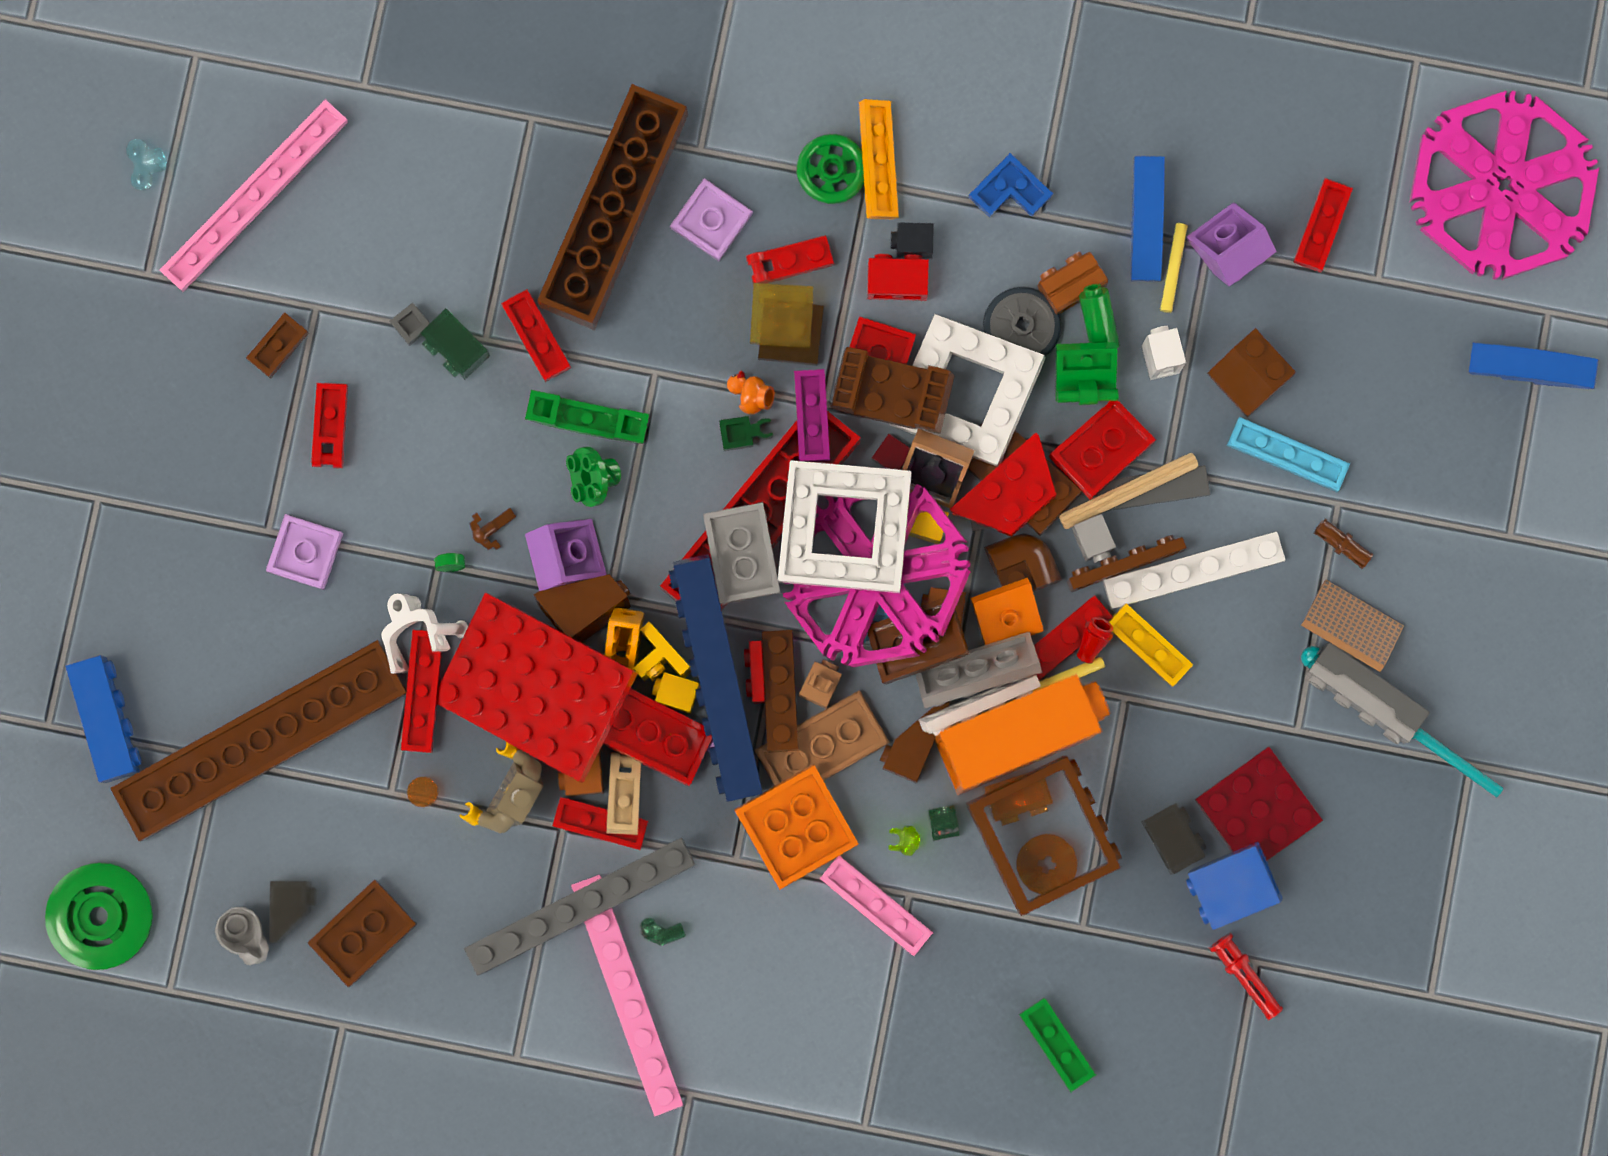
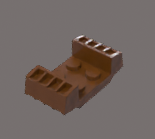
(892, 391)

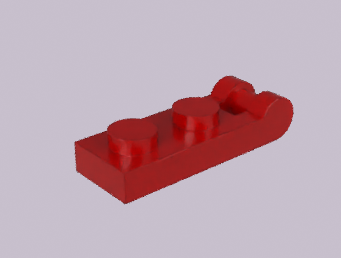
(791, 260)
(329, 424)

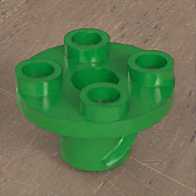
(591, 476)

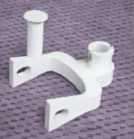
(406, 611)

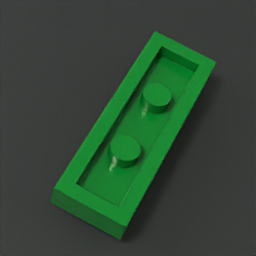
(1057, 1044)

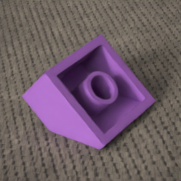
(1232, 244)
(565, 553)

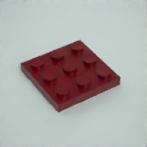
(1259, 806)

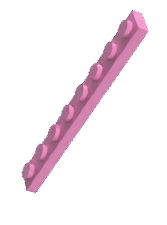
(254, 195)
(632, 1009)

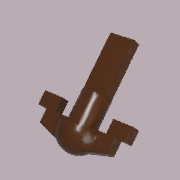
(481, 534)

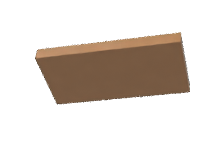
(828, 741)

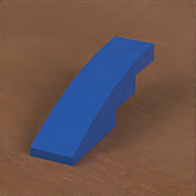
(1147, 218)
(1533, 366)

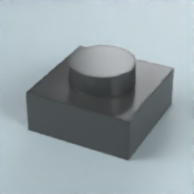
(409, 323)

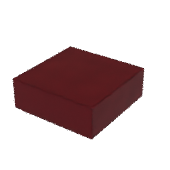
(891, 453)

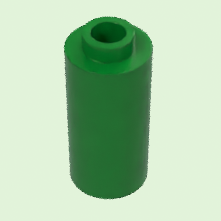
(1098, 314)

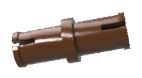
(1343, 543)

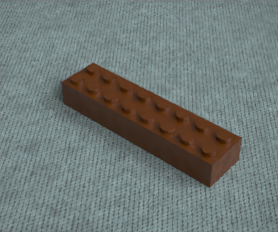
(613, 207)

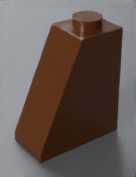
(583, 606)

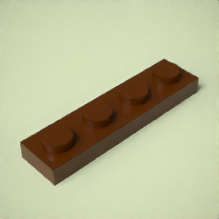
(1137, 558)
(780, 691)

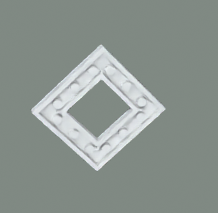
(1020, 374)
(877, 573)

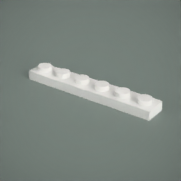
(1194, 570)

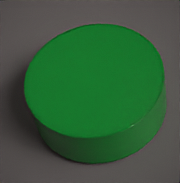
(449, 562)

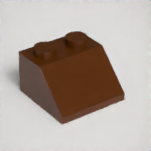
(1251, 372)

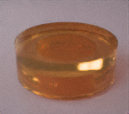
(422, 792)

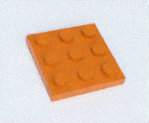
(796, 826)

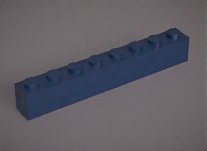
(717, 678)

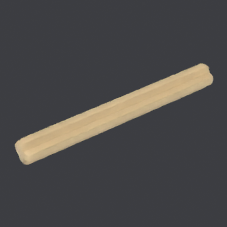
(1129, 490)

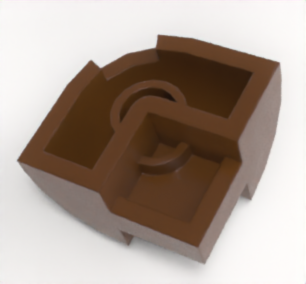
(1023, 558)

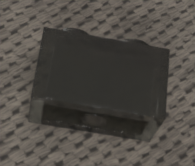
(1174, 838)

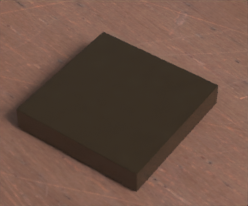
(797, 355)

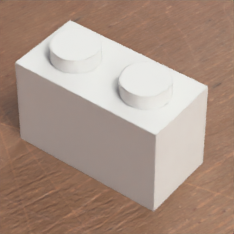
(1163, 352)

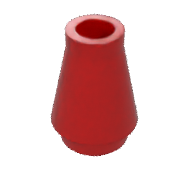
(1095, 637)

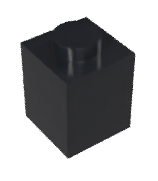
(913, 239)

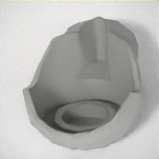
(242, 934)

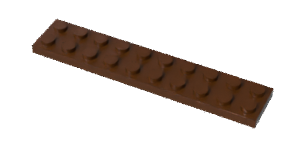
(258, 741)

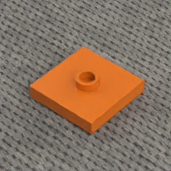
(1007, 612)

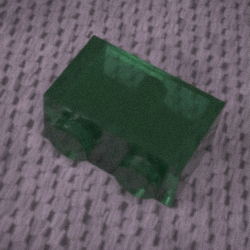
(454, 344)

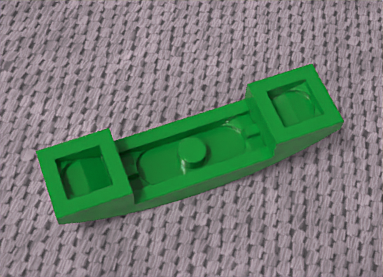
(586, 418)

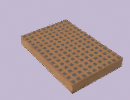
(1352, 625)

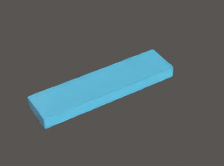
(1288, 454)

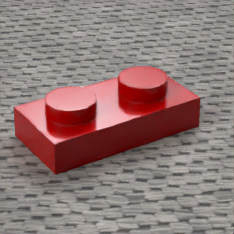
(754, 659)

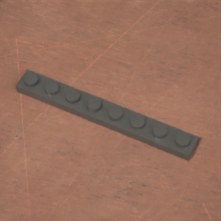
(579, 906)

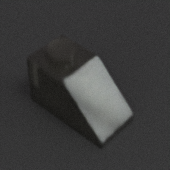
(289, 906)

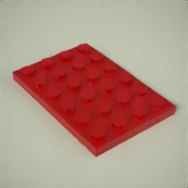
(534, 687)

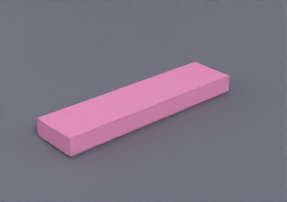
(876, 905)

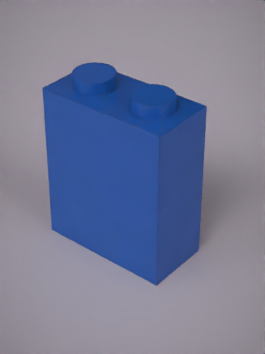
(1234, 886)

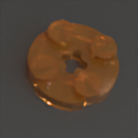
(1037, 849)

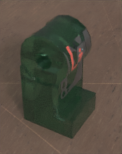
(943, 822)

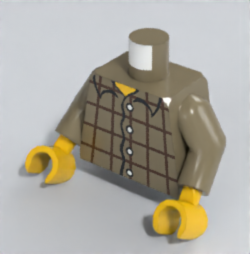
(514, 795)

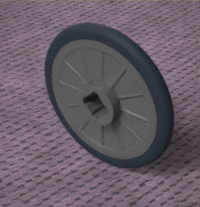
(1032, 308)

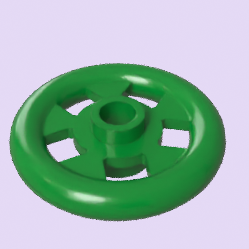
(821, 146)

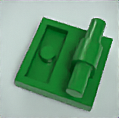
(1086, 372)

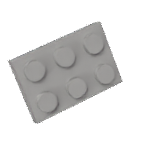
(741, 553)

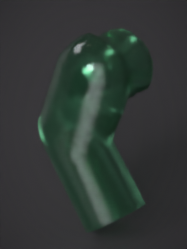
(660, 935)

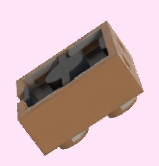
(937, 466)

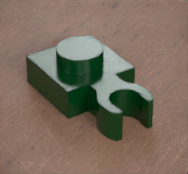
(738, 432)

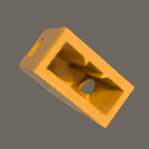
(624, 635)

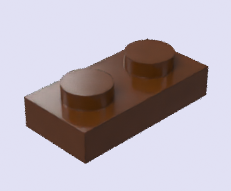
(277, 345)

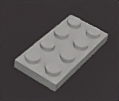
(980, 670)

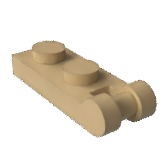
(623, 795)

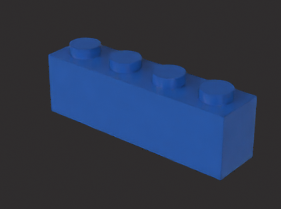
(103, 718)

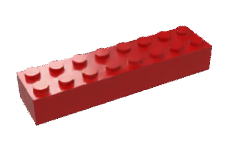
(770, 483)

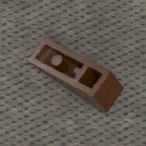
(910, 750)

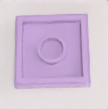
(711, 219)
(304, 552)

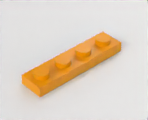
(878, 159)

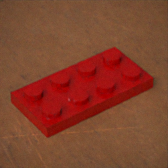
(658, 737)

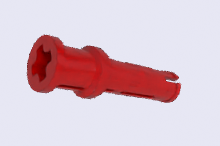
(1240, 961)

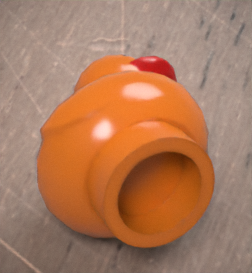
(753, 391)

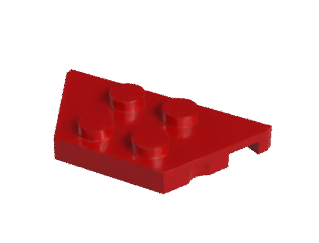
(1011, 491)

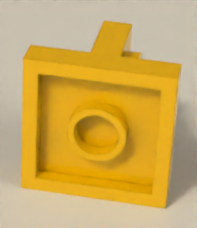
(653, 663)

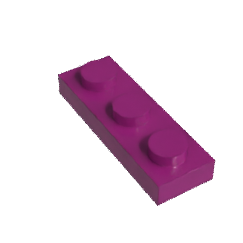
(812, 415)

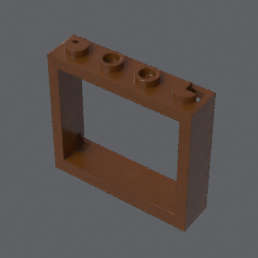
(1084, 799)

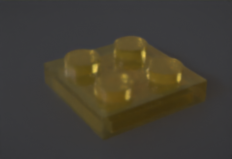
(781, 315)

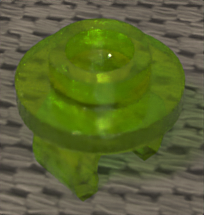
(908, 841)

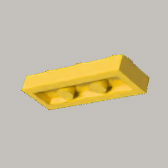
(1149, 645)

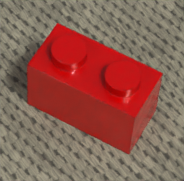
(897, 278)

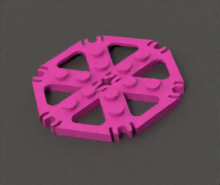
(1483, 189)
(901, 607)

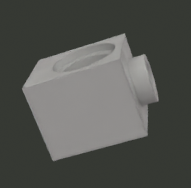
(1094, 539)

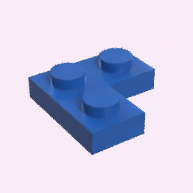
(1012, 181)

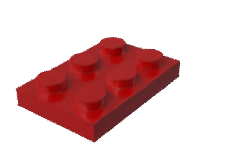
(882, 341)
(1102, 448)

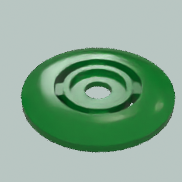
(127, 921)

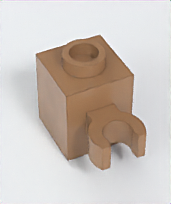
(821, 683)

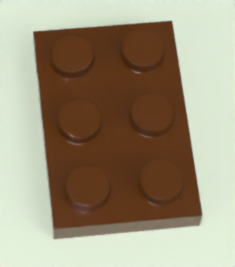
(948, 648)
(362, 933)

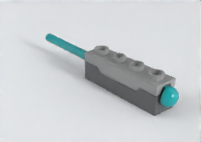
(1380, 705)

